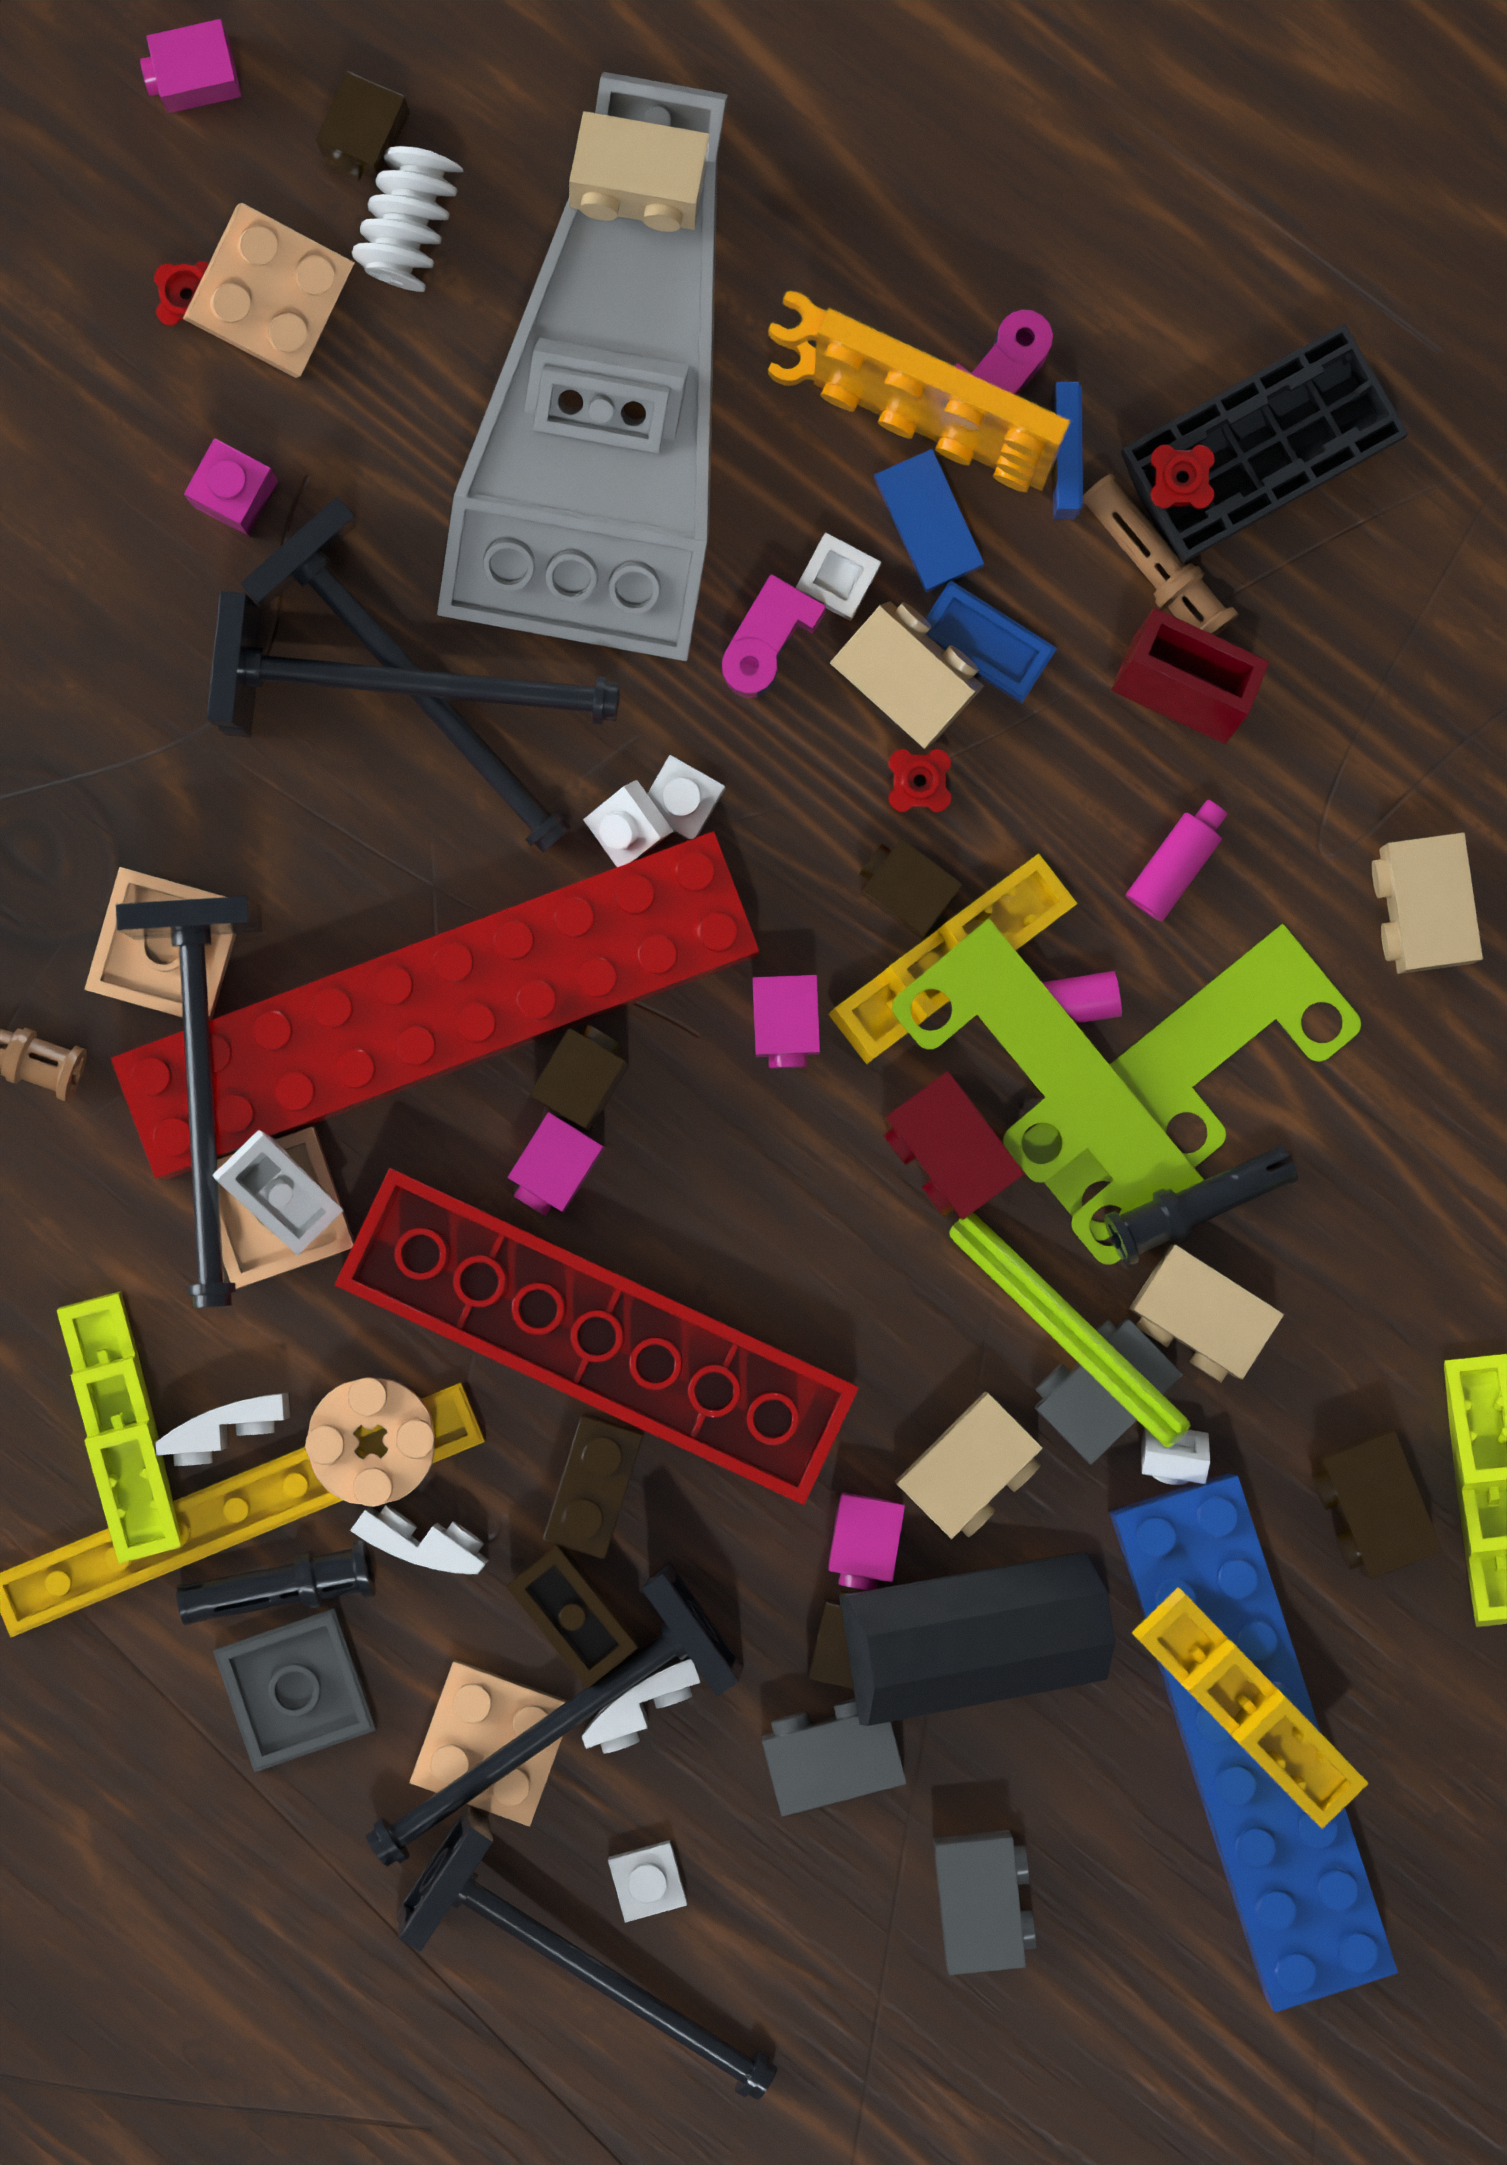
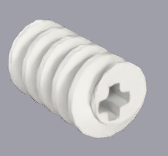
(404, 215)

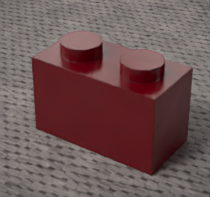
(1190, 676)
(951, 1147)

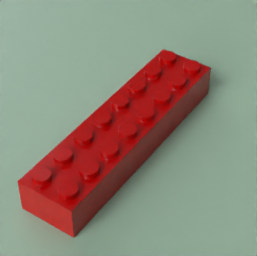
(597, 1336)

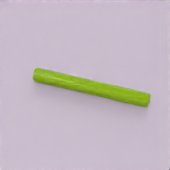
(1070, 1330)

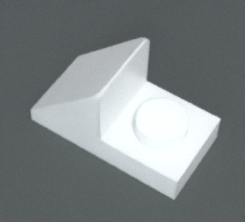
(278, 1191)

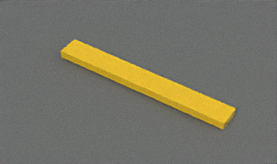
(207, 1523)

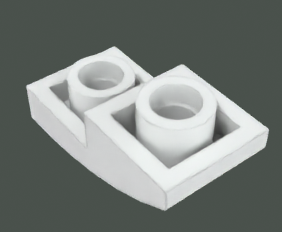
(198, 1437)
(441, 1549)
(620, 1720)

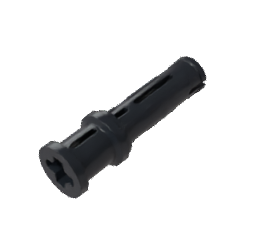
(1174, 1214)
(304, 1581)

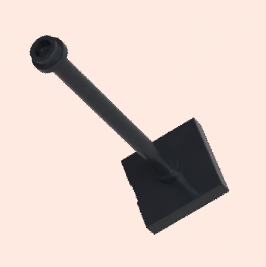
(305, 561)
(243, 665)
(190, 928)
(685, 1634)
(452, 1881)

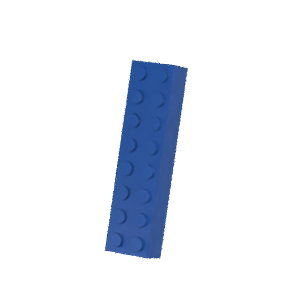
(1291, 1881)

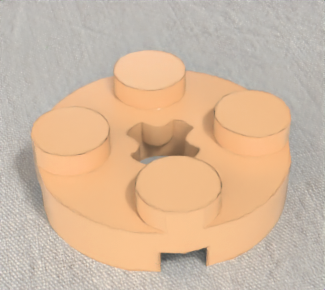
(333, 1441)

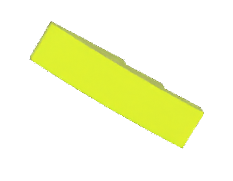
(119, 1427)
(1479, 1449)

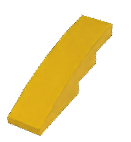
(1019, 909)
(1250, 1707)

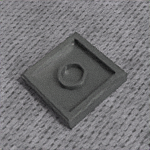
(295, 1689)

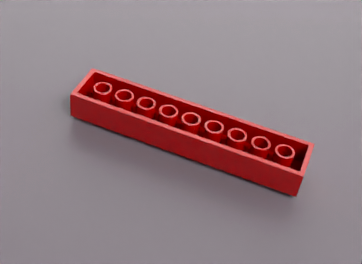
(446, 1002)

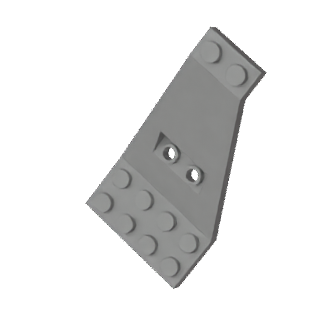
(580, 512)

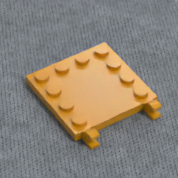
(920, 395)

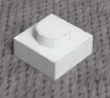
(838, 576)
(684, 797)
(628, 824)
(1177, 1464)
(647, 1881)

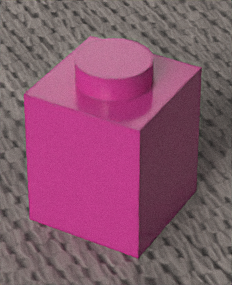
(191, 66)
(231, 487)
(786, 1019)
(554, 1165)
(865, 1540)

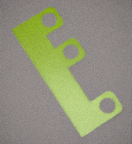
(1160, 1069)
(1079, 1086)

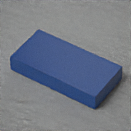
(1069, 462)
(928, 520)
(999, 646)

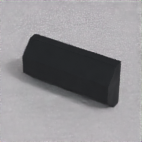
(1271, 440)
(977, 1637)

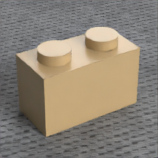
(638, 172)
(908, 672)
(1427, 903)
(1205, 1314)
(970, 1467)

